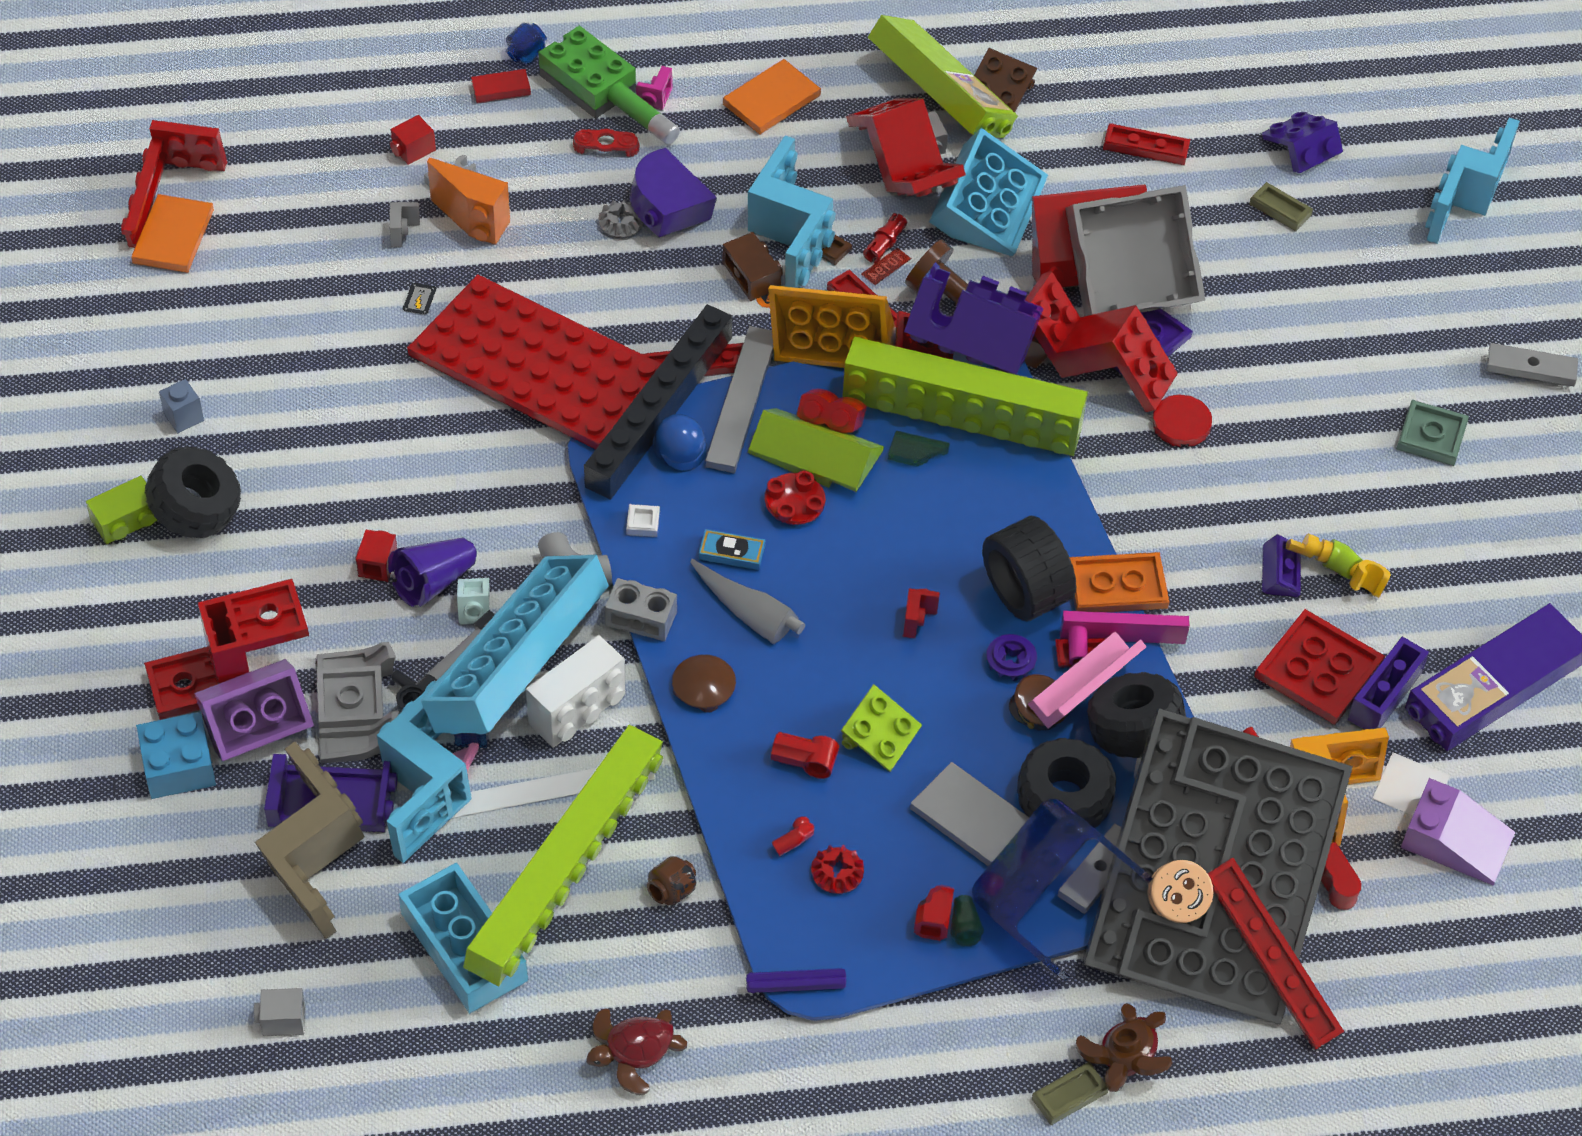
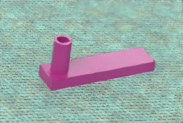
(1150, 628)

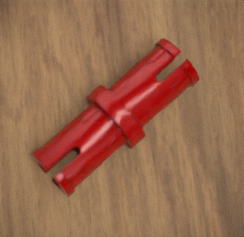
(885, 238)

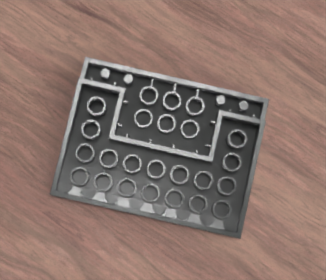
(1206, 800)

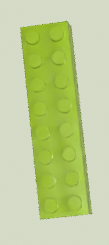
(964, 396)

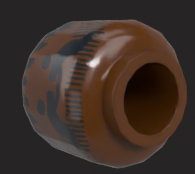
(671, 881)

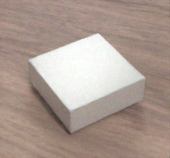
(643, 520)

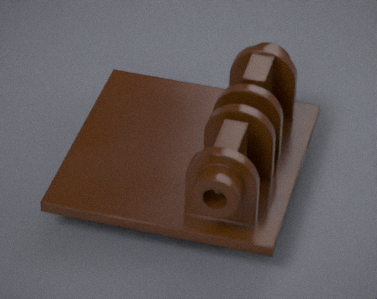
(1006, 77)

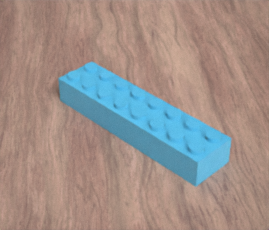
(515, 645)

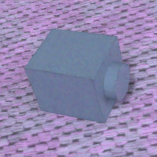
(181, 406)

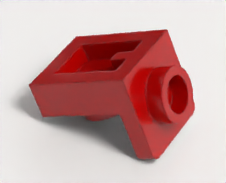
(918, 604)

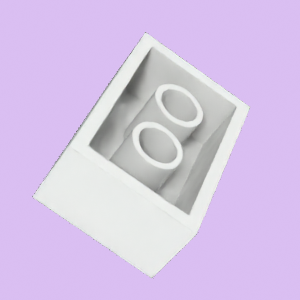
(576, 691)

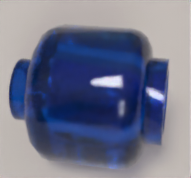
(525, 42)

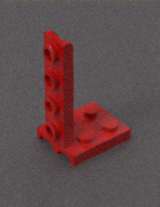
(174, 145)

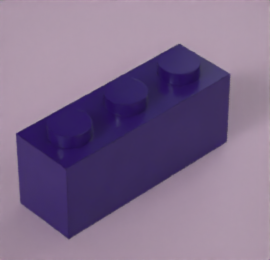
(1388, 685)

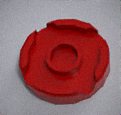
(1182, 420)

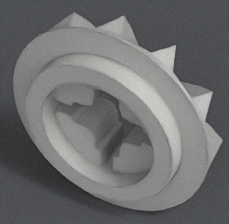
(610, 223)

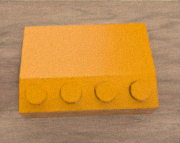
(821, 324)

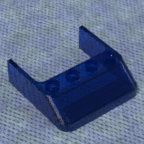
(1031, 865)

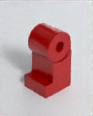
(1340, 879)

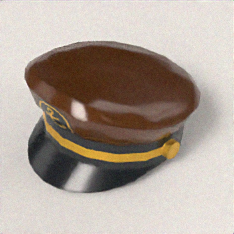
(1025, 692)

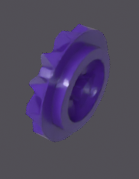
(1013, 646)

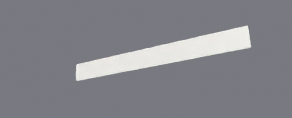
(528, 792)

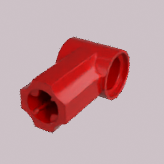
(813, 755)

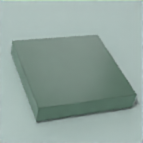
(1432, 432)

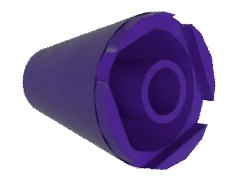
(429, 568)

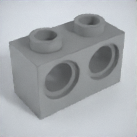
(639, 613)

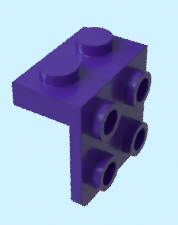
(1308, 139)

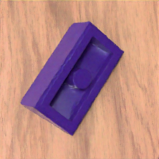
(1280, 568)

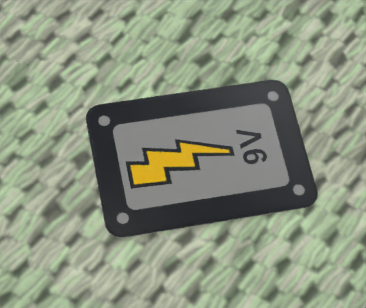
(419, 298)

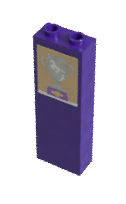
(1496, 677)

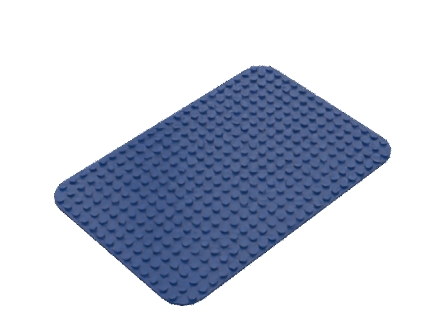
(850, 588)

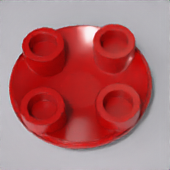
(795, 498)

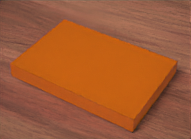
(771, 96)
(172, 233)
(1120, 582)

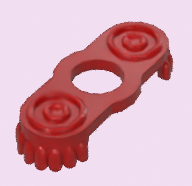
(622, 141)

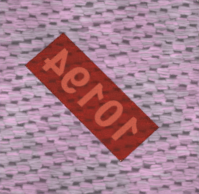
(886, 266)

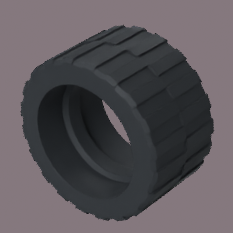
(1029, 568)

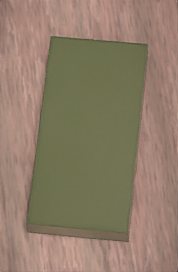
(1281, 206)
(1069, 1093)

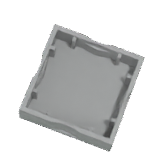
(1135, 252)

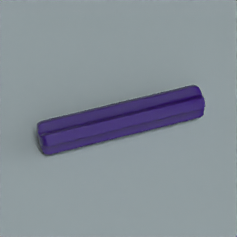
(796, 980)

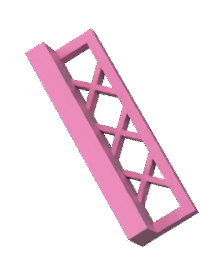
(1083, 679)

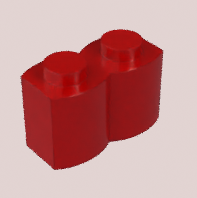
(824, 407)

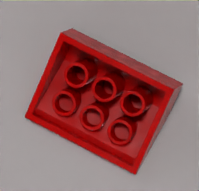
(1051, 233)

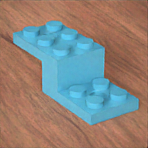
(1471, 180)

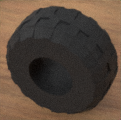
(182, 510)
(1124, 710)
(1070, 762)

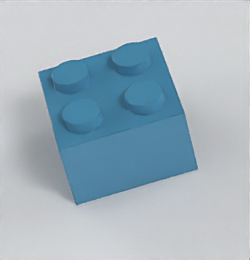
(175, 755)

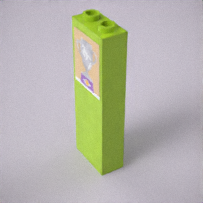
(942, 76)

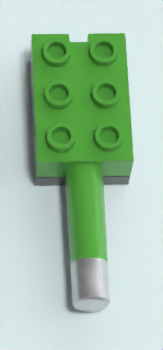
(600, 80)

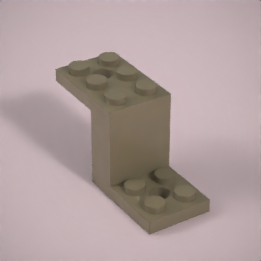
(311, 838)

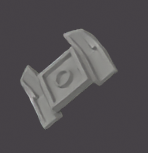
(352, 702)

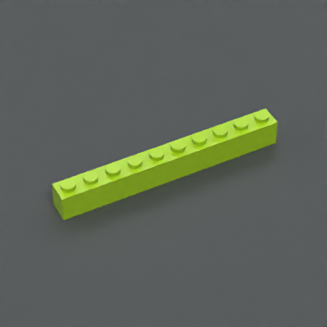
(563, 856)

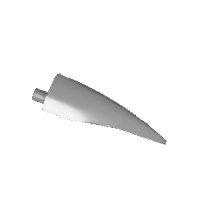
(754, 608)

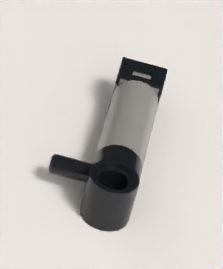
(412, 690)

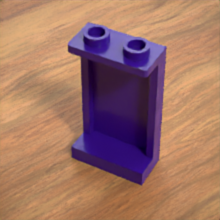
(365, 788)

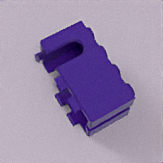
(984, 326)

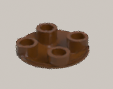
(704, 682)

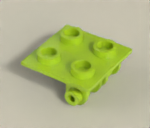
(880, 728)

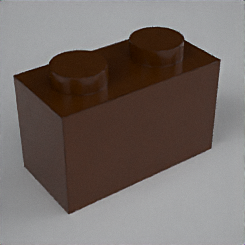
(751, 265)

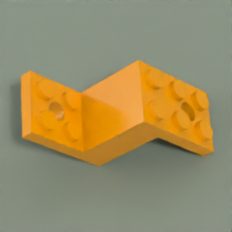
(1368, 753)

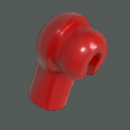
(802, 831)

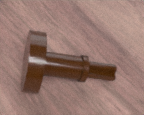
(938, 253)

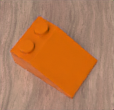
(470, 199)

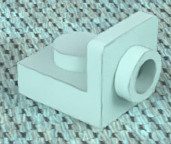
(472, 599)

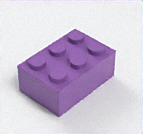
(254, 709)

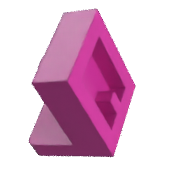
(659, 90)

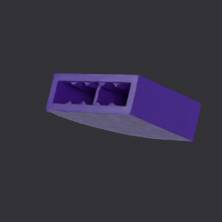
(668, 194)

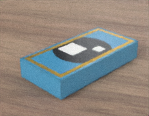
(732, 549)

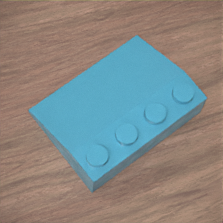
(992, 199)

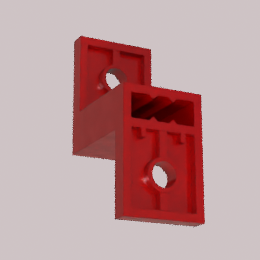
(906, 147)
(1101, 342)
(230, 629)

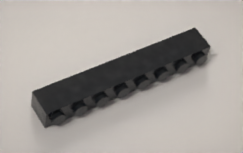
(657, 400)

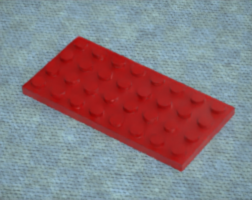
(534, 360)

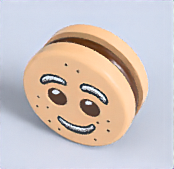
(1180, 891)

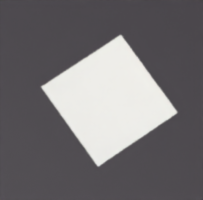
(1405, 782)

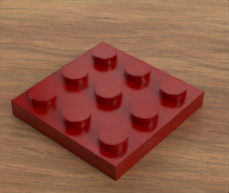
(1319, 666)

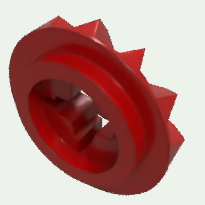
(848, 877)

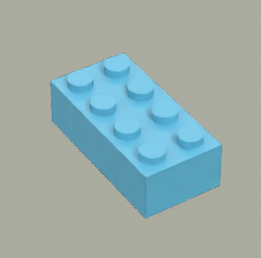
(446, 918)

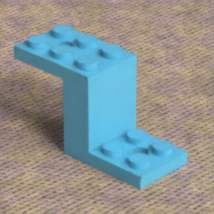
(790, 214)
(428, 771)

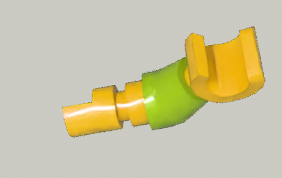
(1343, 561)

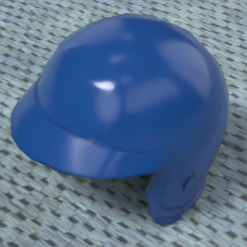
(680, 442)

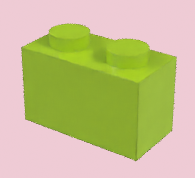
(120, 510)

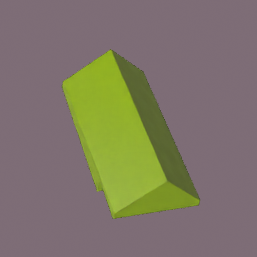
(813, 448)

